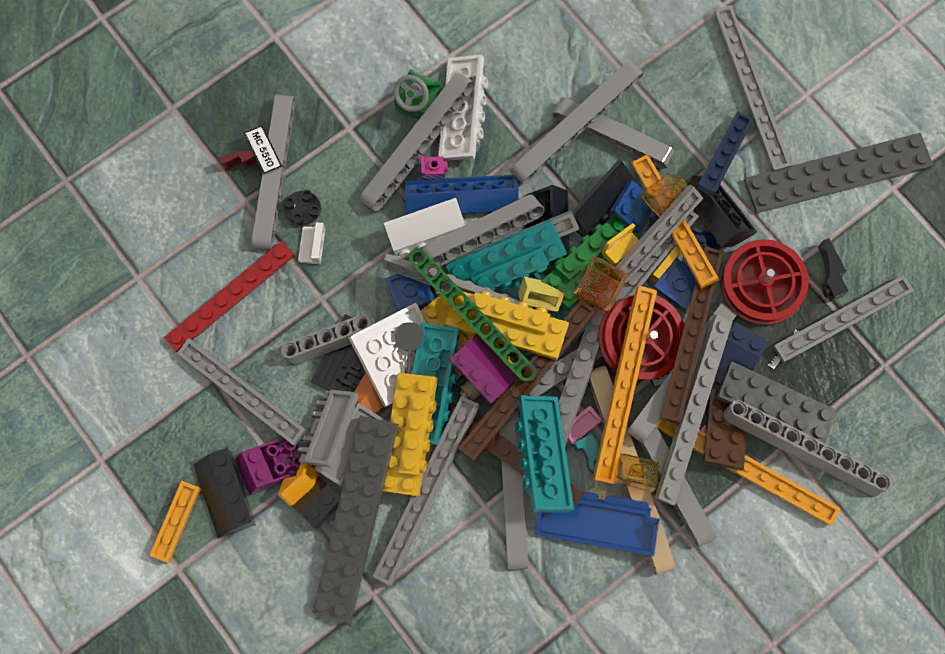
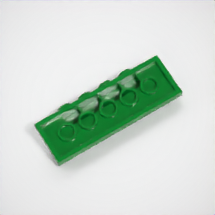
(569, 270)

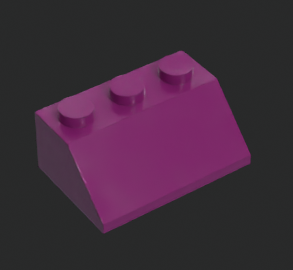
(482, 368)

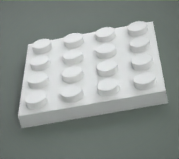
(381, 353)

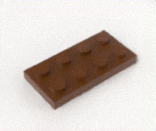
(723, 441)

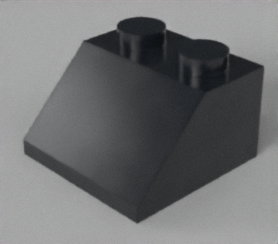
(318, 503)

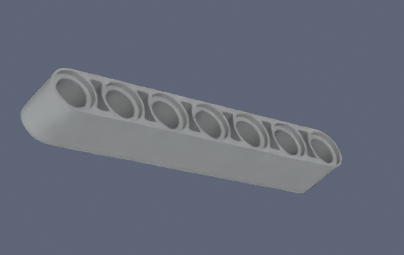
(620, 135)
(484, 230)
(686, 503)

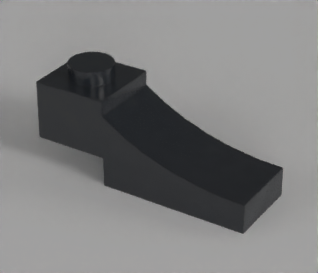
(834, 270)

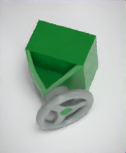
(415, 93)

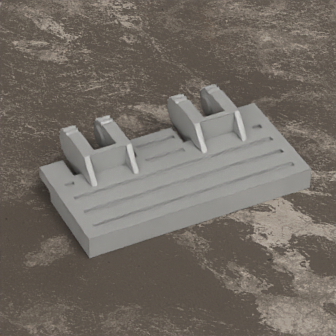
(328, 428)
(339, 469)

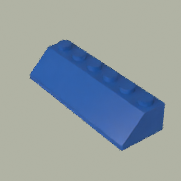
(472, 193)

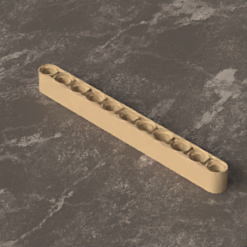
(602, 390)

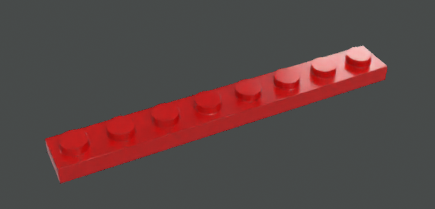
(230, 296)

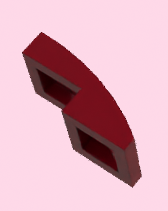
(231, 160)

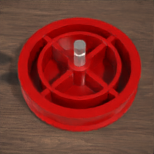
(764, 282)
(661, 341)

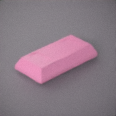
(583, 424)

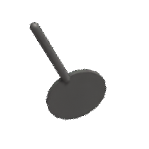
(409, 338)

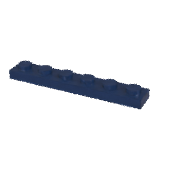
(725, 154)

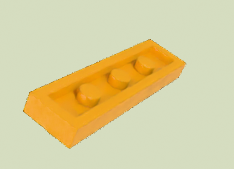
(175, 522)

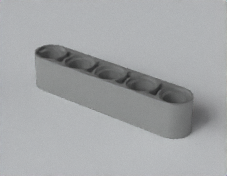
(319, 339)

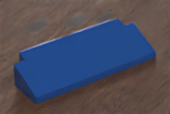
(604, 523)

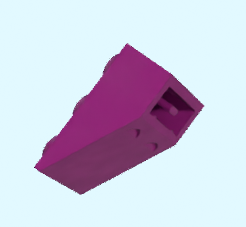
(268, 464)

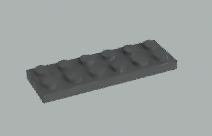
(777, 401)

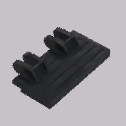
(337, 366)

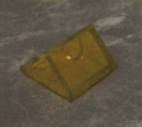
(663, 193)
(637, 472)

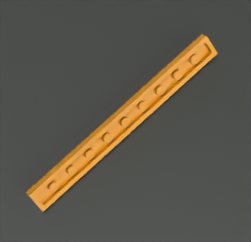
(624, 384)
(771, 482)

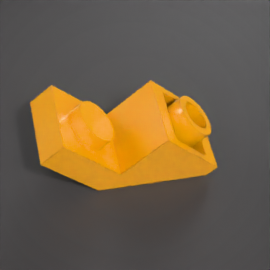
(297, 486)

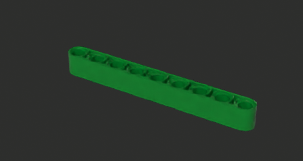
(465, 308)

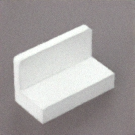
(312, 244)

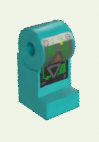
(590, 450)

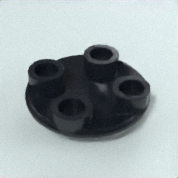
(302, 207)

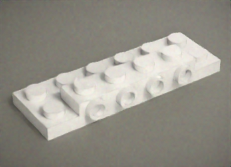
(464, 129)

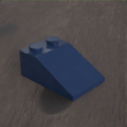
(741, 348)

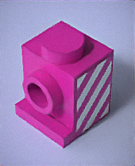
(430, 172)

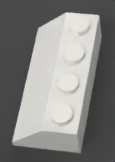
(423, 227)

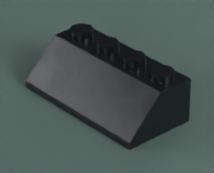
(599, 201)
(555, 203)
(722, 217)
(224, 493)

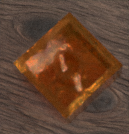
(600, 284)

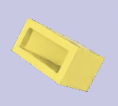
(540, 294)

